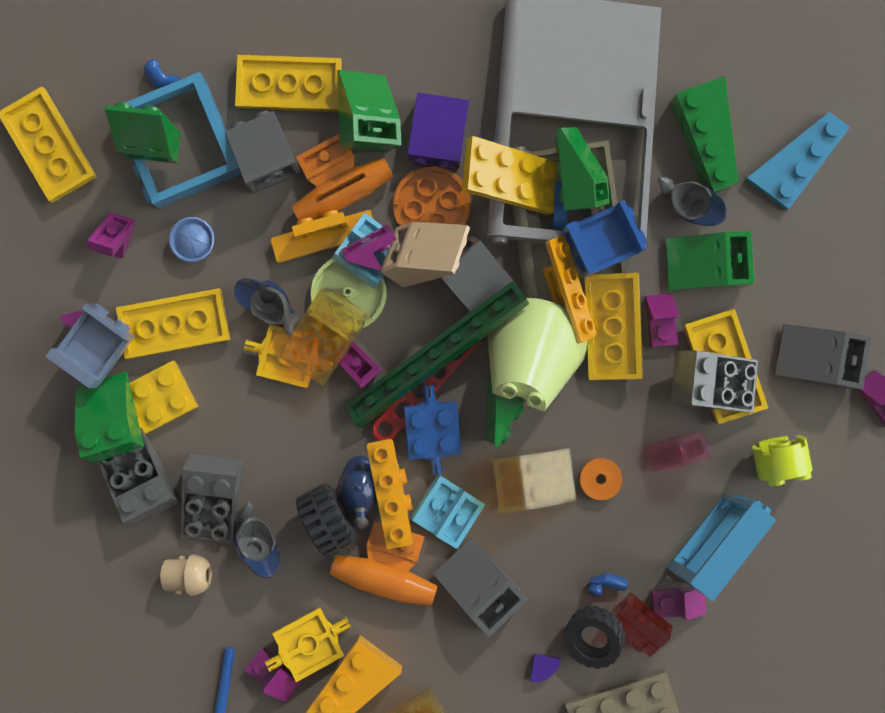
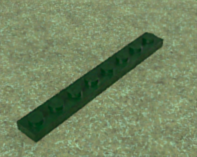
(436, 354)

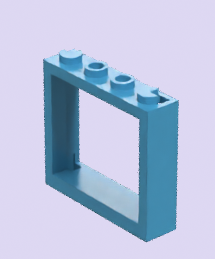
(205, 180)
(721, 544)

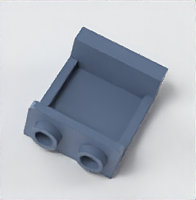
(92, 346)

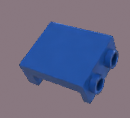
(604, 239)

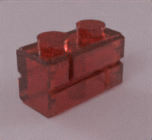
(642, 625)

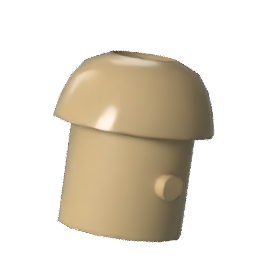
(186, 575)

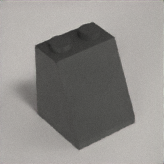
(262, 151)
(476, 277)

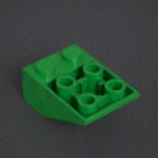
(367, 113)
(143, 133)
(581, 174)
(710, 261)
(499, 415)

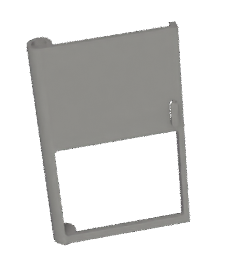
(581, 66)

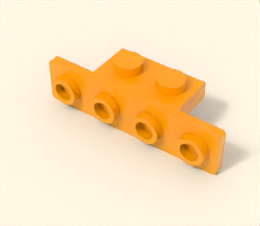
(315, 235)
(566, 288)
(390, 493)

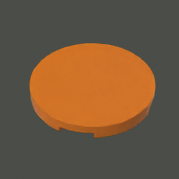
(431, 197)

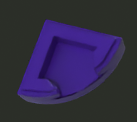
(543, 667)

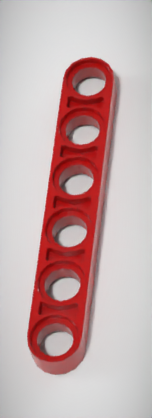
(397, 422)

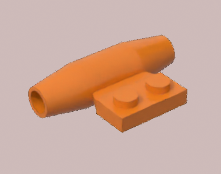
(336, 179)
(386, 570)

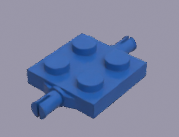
(432, 430)

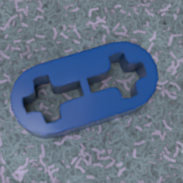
(559, 217)

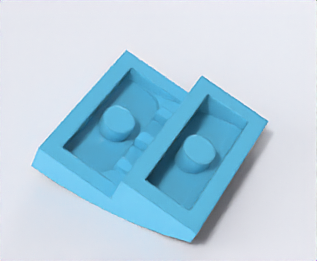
(369, 275)
(447, 511)

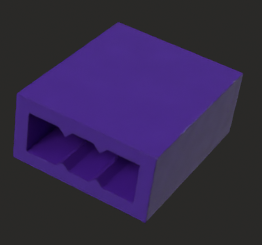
(438, 130)

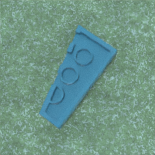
(795, 165)

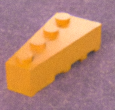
(356, 679)

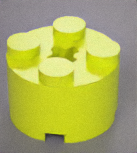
(782, 460)

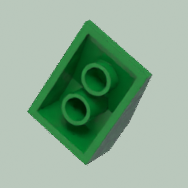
(106, 419)

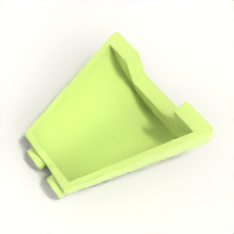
(534, 354)

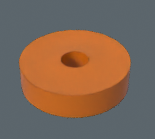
(612, 476)

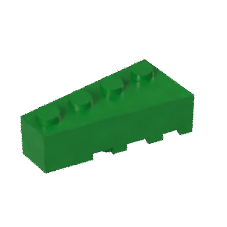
(708, 133)

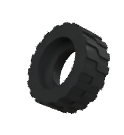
(585, 653)

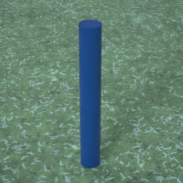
(225, 678)

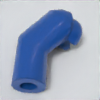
(156, 76)
(597, 583)

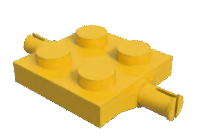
(270, 363)
(307, 644)

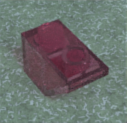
(678, 451)

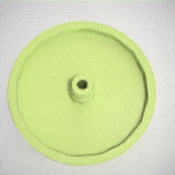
(351, 288)

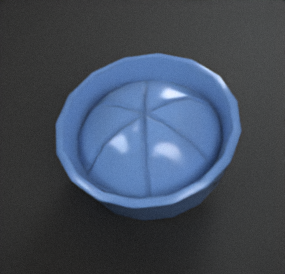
(191, 239)

